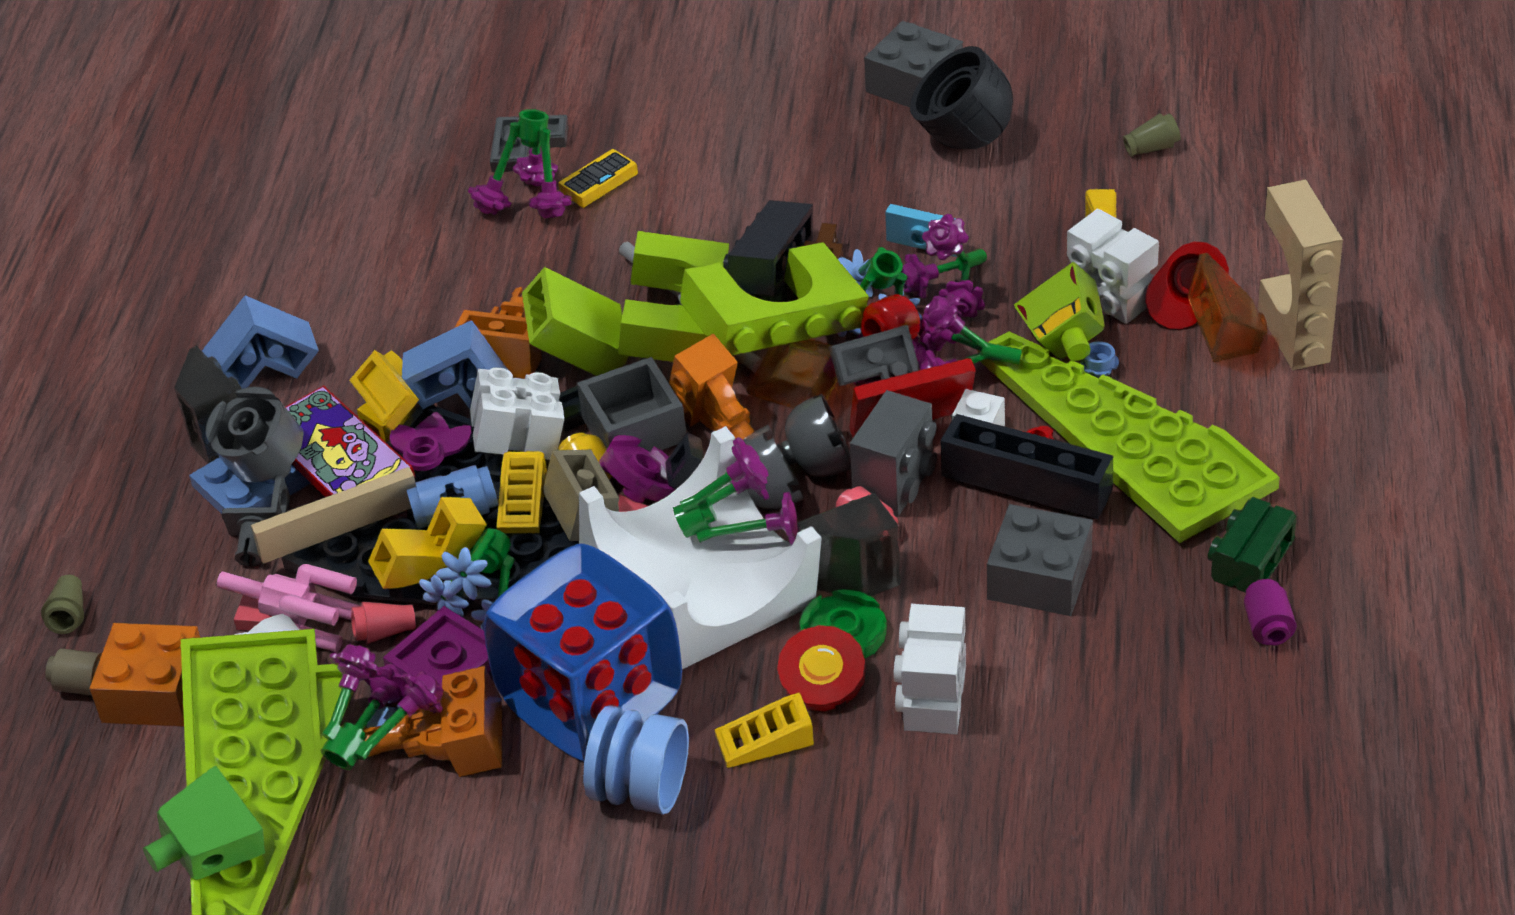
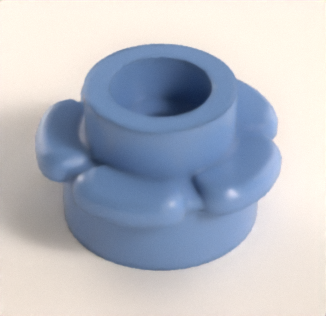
(1100, 360)

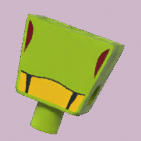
(1064, 312)

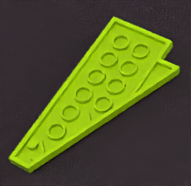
(259, 717)

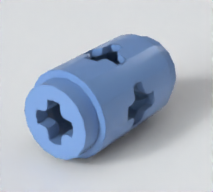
(470, 481)

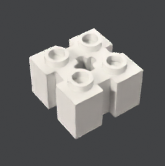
(1116, 261)
(516, 412)
(931, 668)

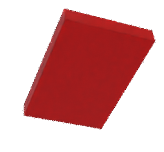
(935, 385)

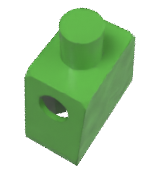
(205, 829)

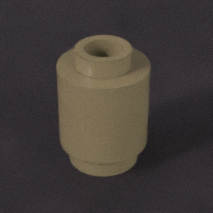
(72, 671)

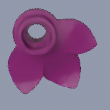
(429, 441)

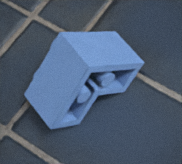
(261, 337)
(448, 365)

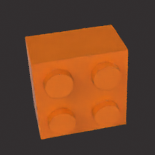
(141, 675)

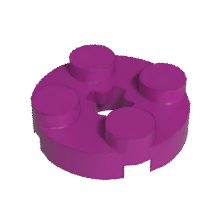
(637, 469)

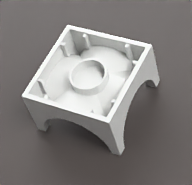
(713, 587)

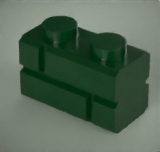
(1252, 544)

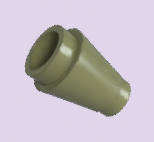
(1153, 135)
(64, 605)

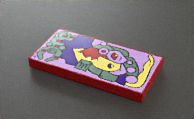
(338, 445)

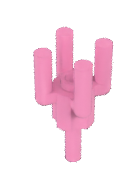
(299, 598)

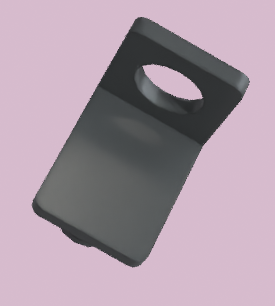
(239, 521)

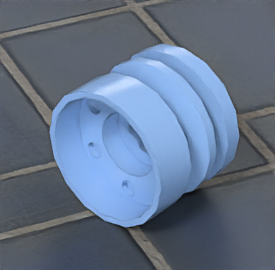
(636, 759)

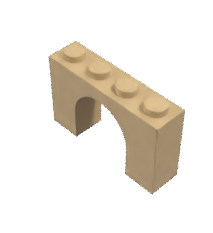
(1302, 303)

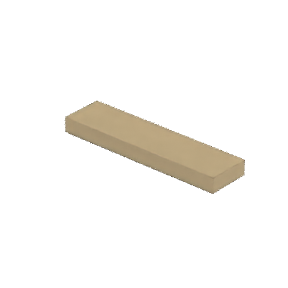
(333, 515)

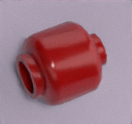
(890, 313)

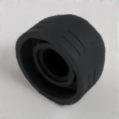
(963, 100)

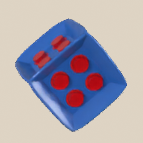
(580, 640)

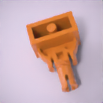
(507, 334)
(704, 383)
(463, 732)

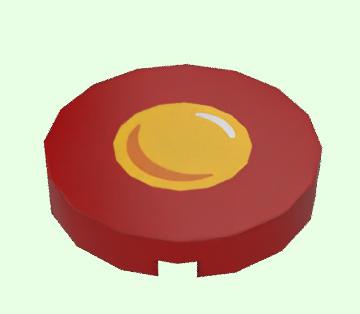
(822, 667)

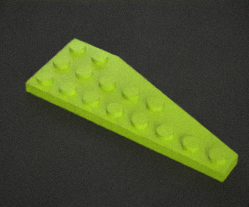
(1161, 458)

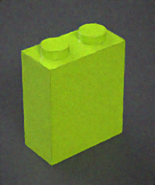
(573, 322)

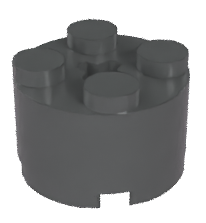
(255, 435)

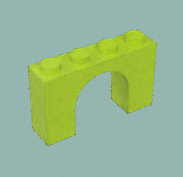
(660, 263)
(826, 305)

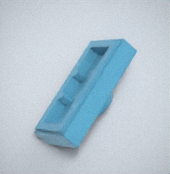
(908, 225)

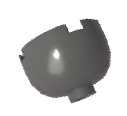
(815, 439)
(779, 470)

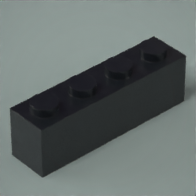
(762, 252)
(1027, 466)

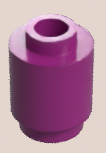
(1269, 612)

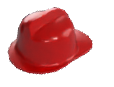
(1169, 288)

